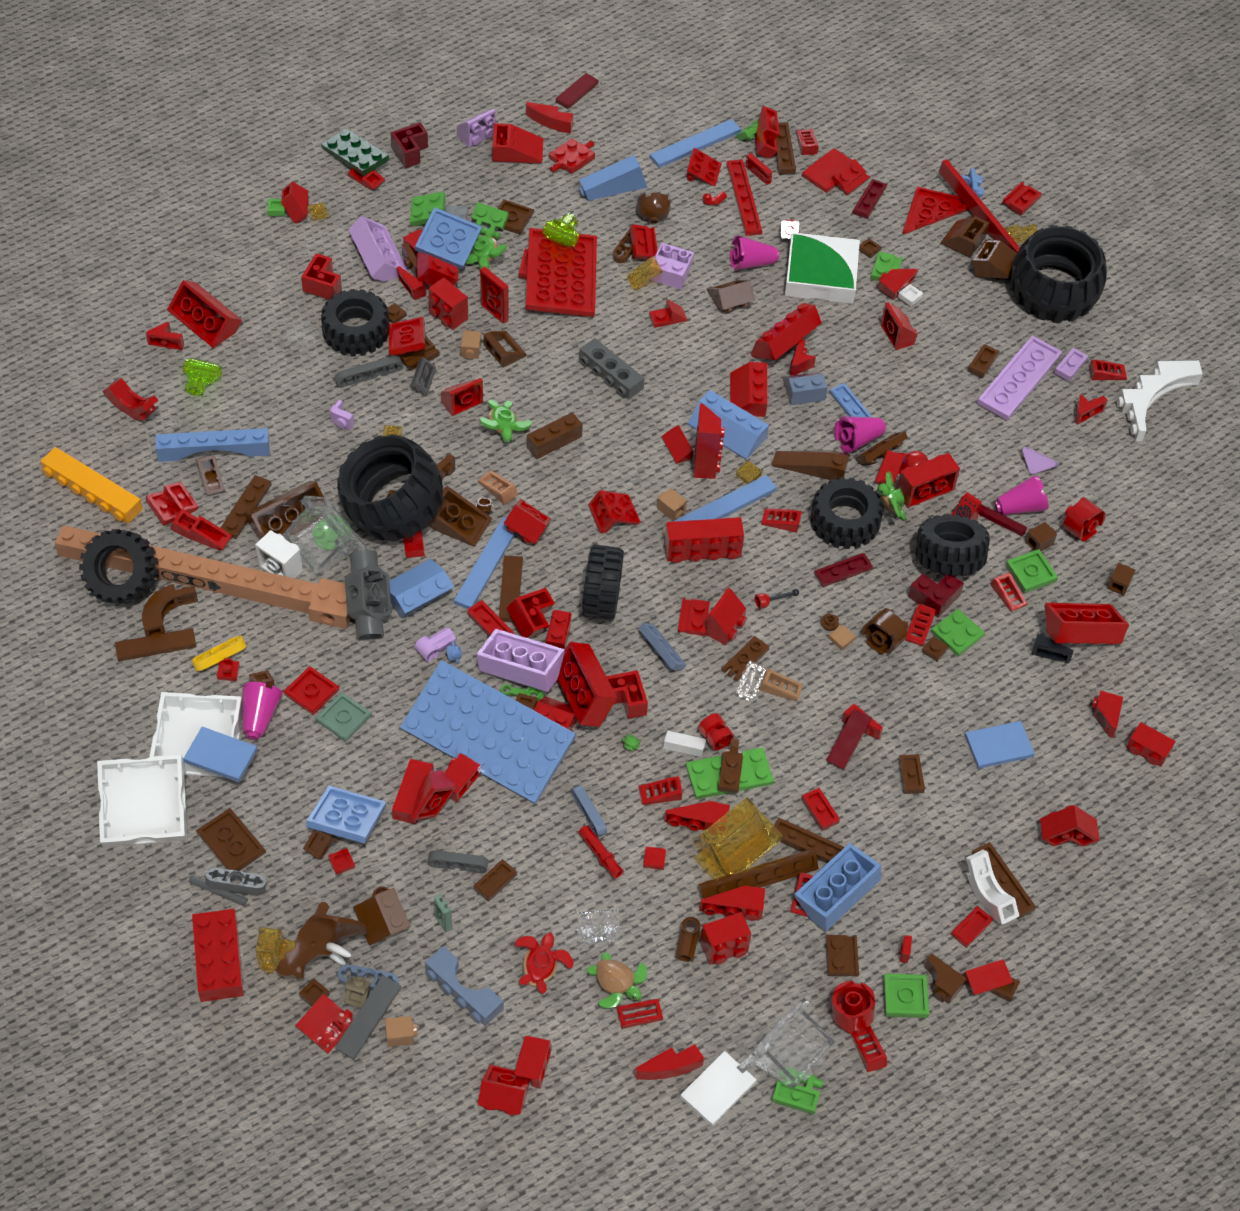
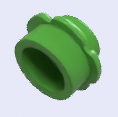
(631, 742)

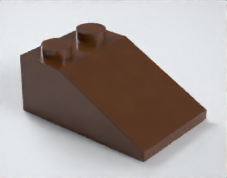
(459, 518)

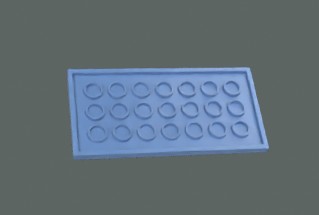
(492, 729)

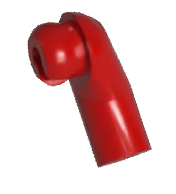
(708, 200)

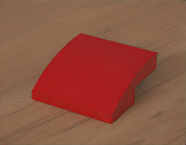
(170, 501)

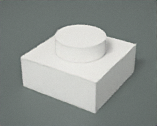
(910, 295)

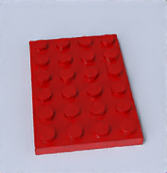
(561, 276)

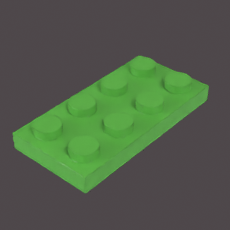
(705, 773)

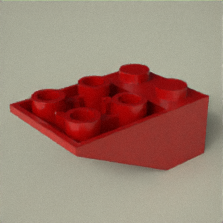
(516, 145)

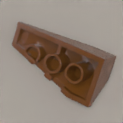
(817, 463)

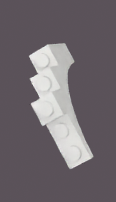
(1164, 378)

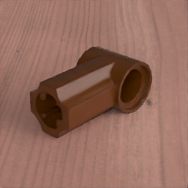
(688, 940)

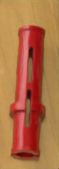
(605, 857)

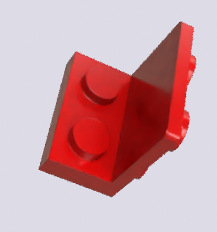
(611, 508)

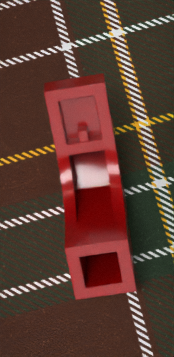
(128, 401)

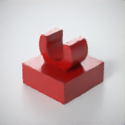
(228, 670)

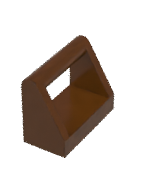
(498, 352)

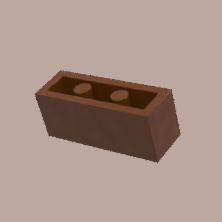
(554, 435)

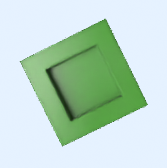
(275, 208)

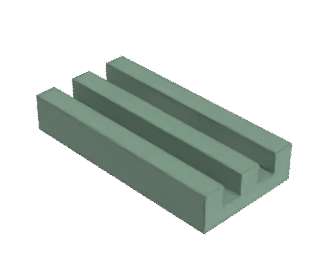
(442, 911)

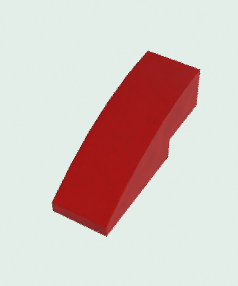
(550, 117)
(767, 132)
(200, 530)
(670, 1064)

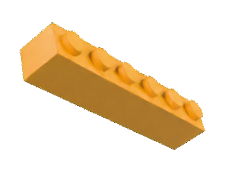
(91, 485)

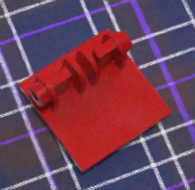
(703, 167)
(325, 1023)

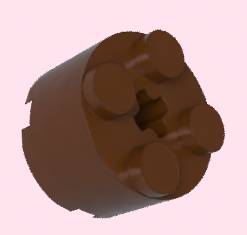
(885, 631)

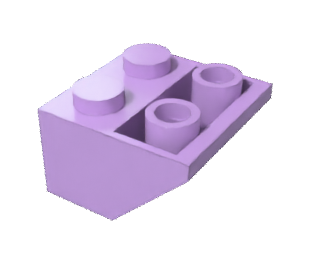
(477, 128)
(674, 264)

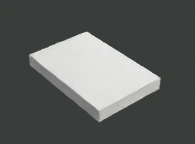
(717, 1089)

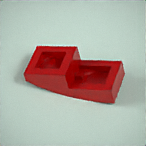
(370, 181)
(414, 545)

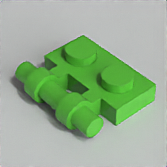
(491, 216)
(799, 1097)

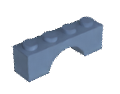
(482, 1004)

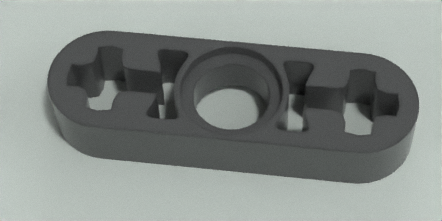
(454, 860)
(241, 887)

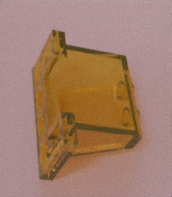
(736, 840)

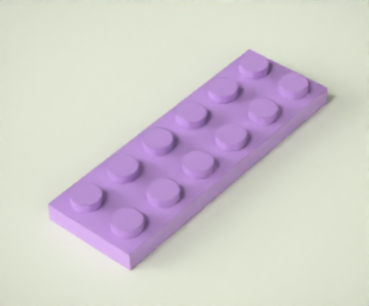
(1019, 377)

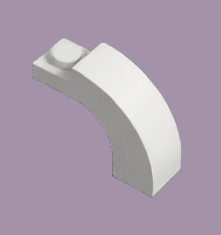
(988, 891)

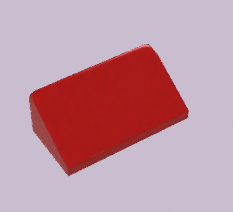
(678, 445)

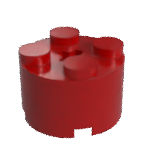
(1083, 519)
(853, 1006)

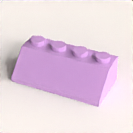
(376, 249)
(520, 660)

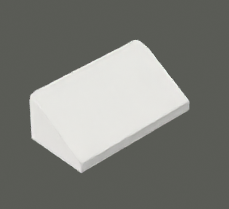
(684, 743)

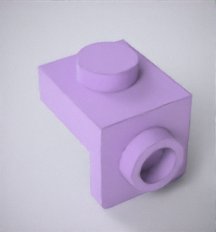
(340, 417)

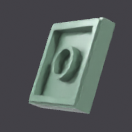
(343, 717)

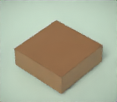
(842, 637)

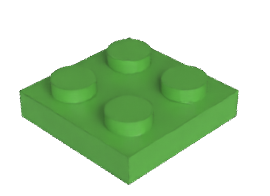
(423, 206)
(1031, 571)
(958, 632)
(906, 995)

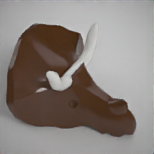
(319, 938)

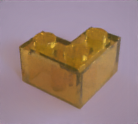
(271, 948)

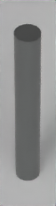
(223, 893)

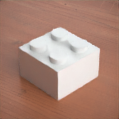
(279, 555)

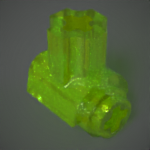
(563, 230)
(200, 374)

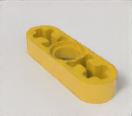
(218, 653)

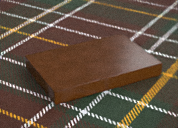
(231, 841)

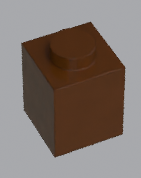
(1041, 537)
(1121, 579)

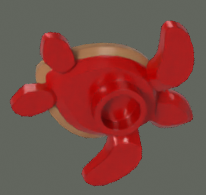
(541, 961)

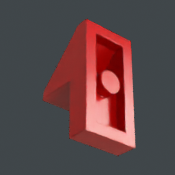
(670, 315)
(163, 337)
(801, 360)
(1087, 409)

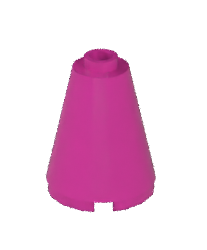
(751, 253)
(857, 431)
(1023, 498)
(258, 707)

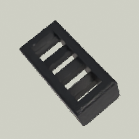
(1049, 649)

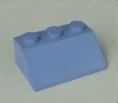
(418, 587)

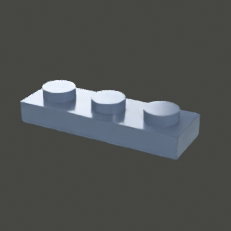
(662, 647)

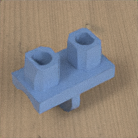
(974, 182)

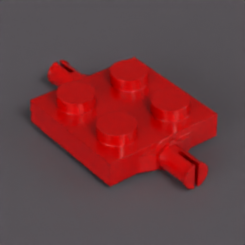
(571, 156)

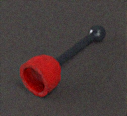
(762, 600)

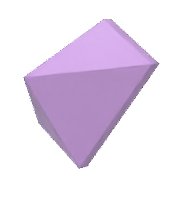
(1037, 462)

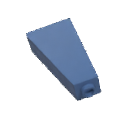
(613, 180)

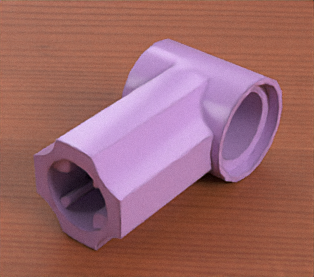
(431, 646)

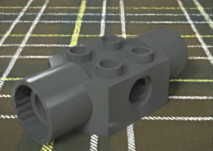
(367, 594)

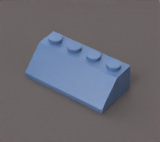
(742, 430)
(838, 886)

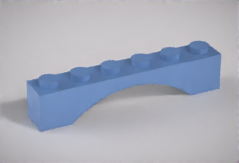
(180, 445)

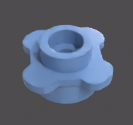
(454, 652)

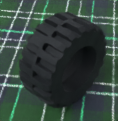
(355, 338)
(846, 531)
(952, 545)
(94, 566)
(602, 582)

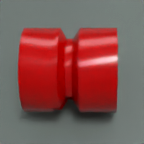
(715, 731)

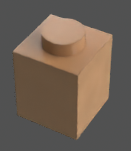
(471, 344)
(671, 504)
(400, 1031)

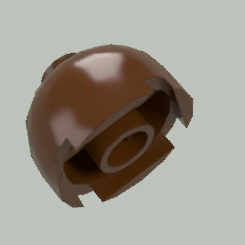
(653, 207)

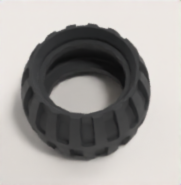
(1063, 249)
(374, 466)

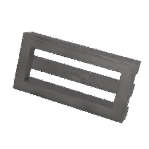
(420, 375)

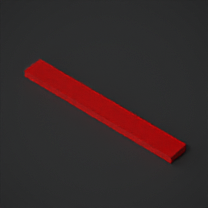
(975, 204)

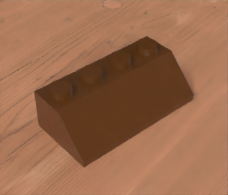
(281, 511)

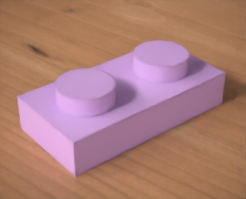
(1071, 364)

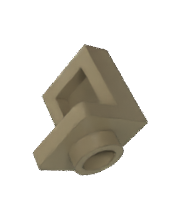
(357, 991)

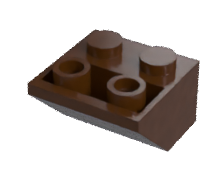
(966, 235)
(994, 260)

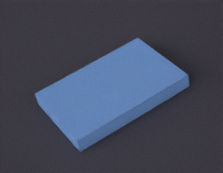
(999, 744)
(220, 754)

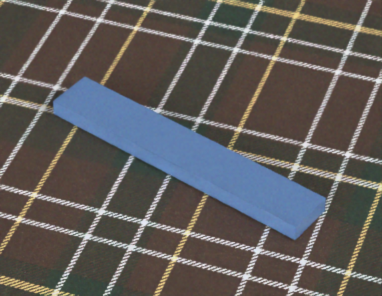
(699, 141)
(733, 501)
(485, 566)

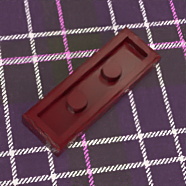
(577, 91)
(869, 199)
(843, 570)
(849, 739)

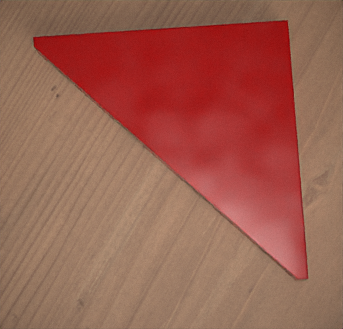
(931, 207)

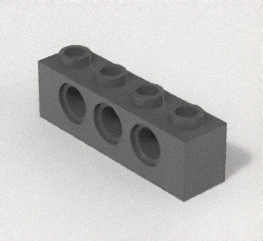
(611, 369)

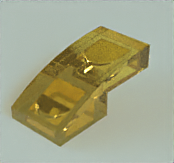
(1021, 234)
(643, 273)

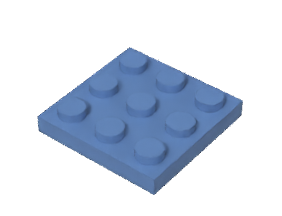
(448, 238)
(346, 814)

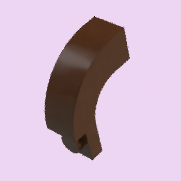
(161, 603)

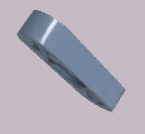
(588, 808)
(364, 972)

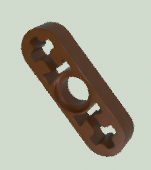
(627, 250)

